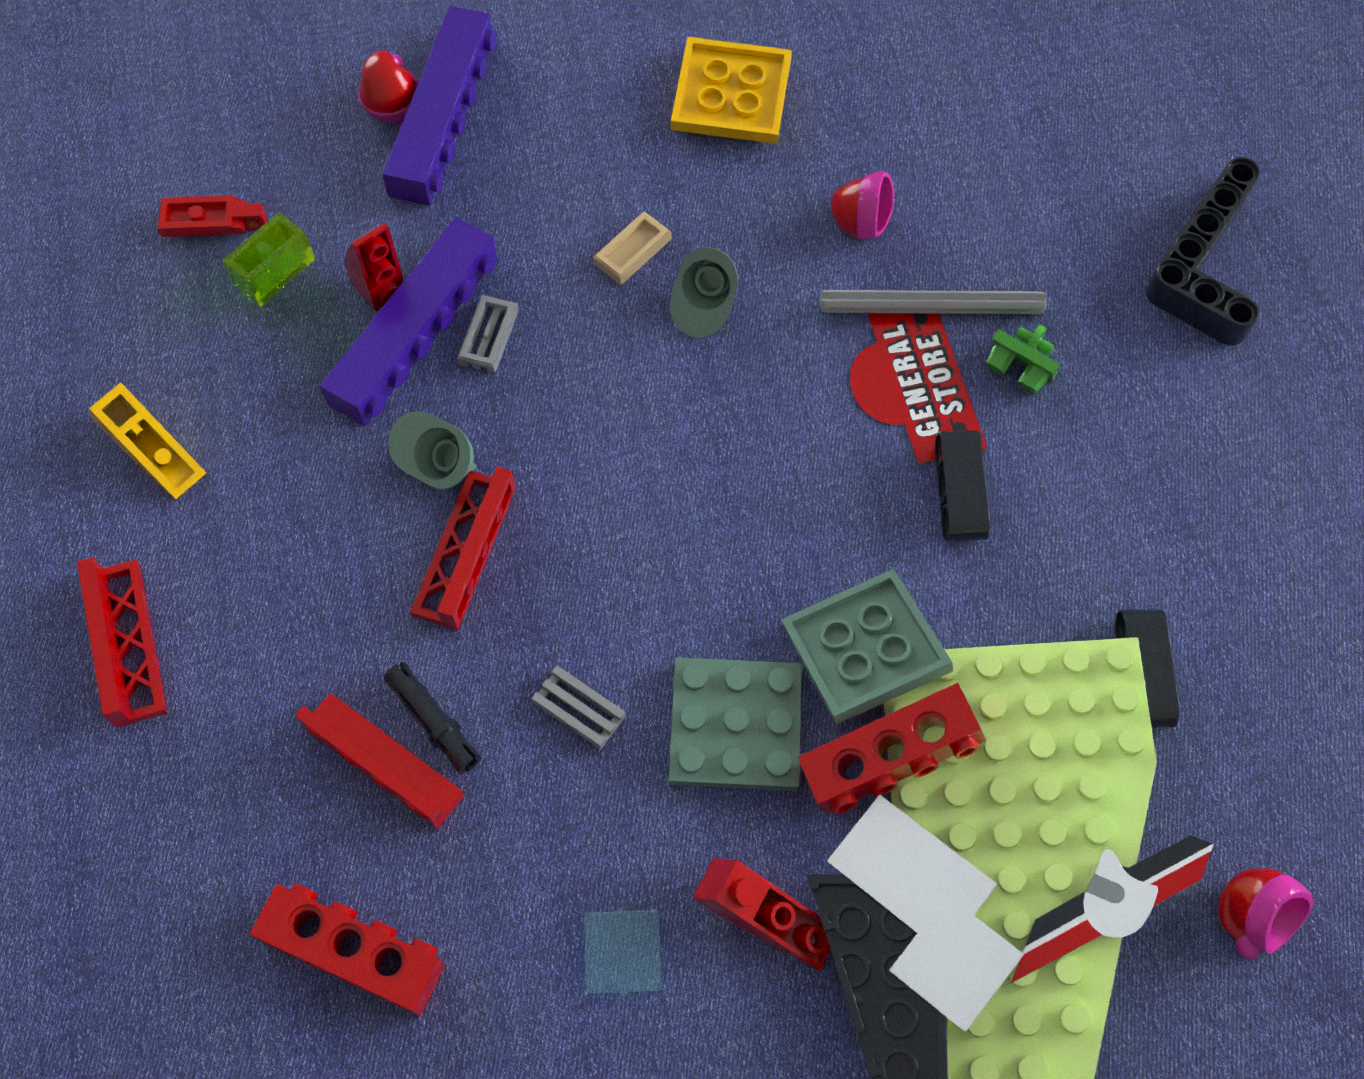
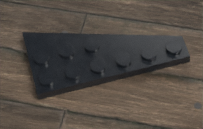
(894, 1024)

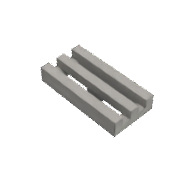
(480, 359)
(550, 687)

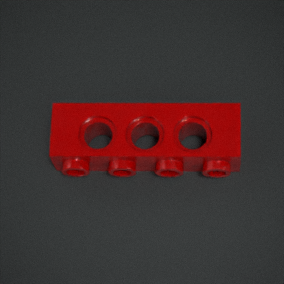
(866, 745)
(281, 926)

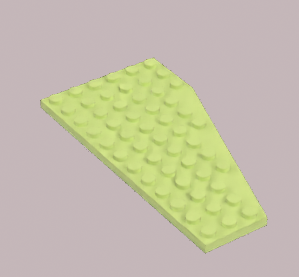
(1034, 811)

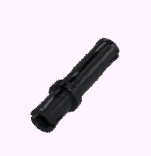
(442, 730)

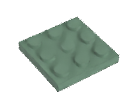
(866, 646)
(736, 724)

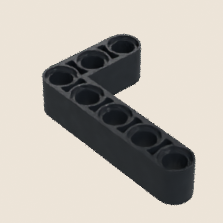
(1191, 294)

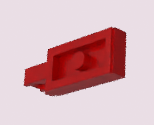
(208, 216)

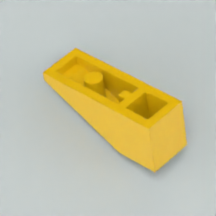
(146, 441)

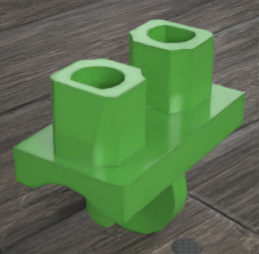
(1038, 366)

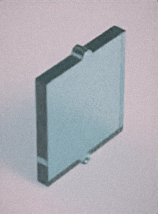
(622, 952)

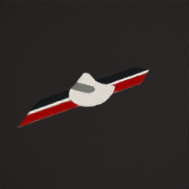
(1114, 901)

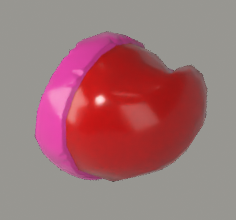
(386, 87)
(864, 205)
(1263, 910)

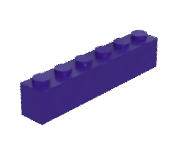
(439, 106)
(409, 322)

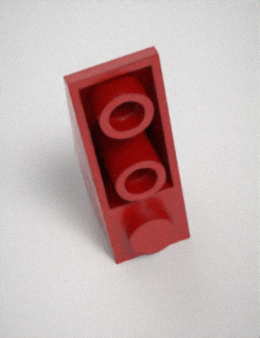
(374, 266)
(763, 911)

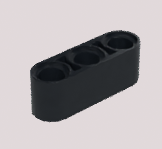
(962, 485)
(1157, 662)

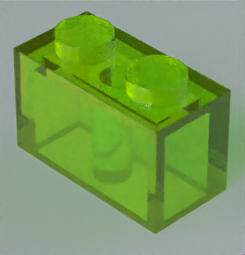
(269, 259)

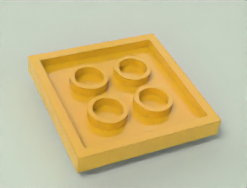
(731, 90)

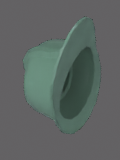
(703, 292)
(431, 449)

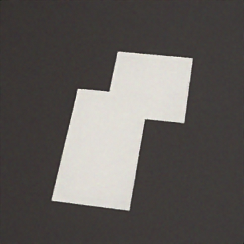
(936, 892)

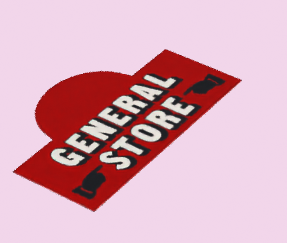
(913, 380)

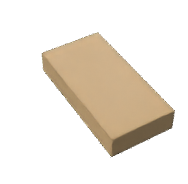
(632, 248)

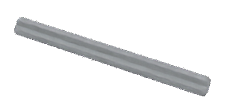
(933, 301)

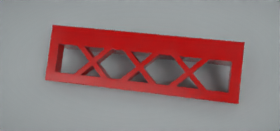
(472, 551)
(105, 643)
(382, 760)

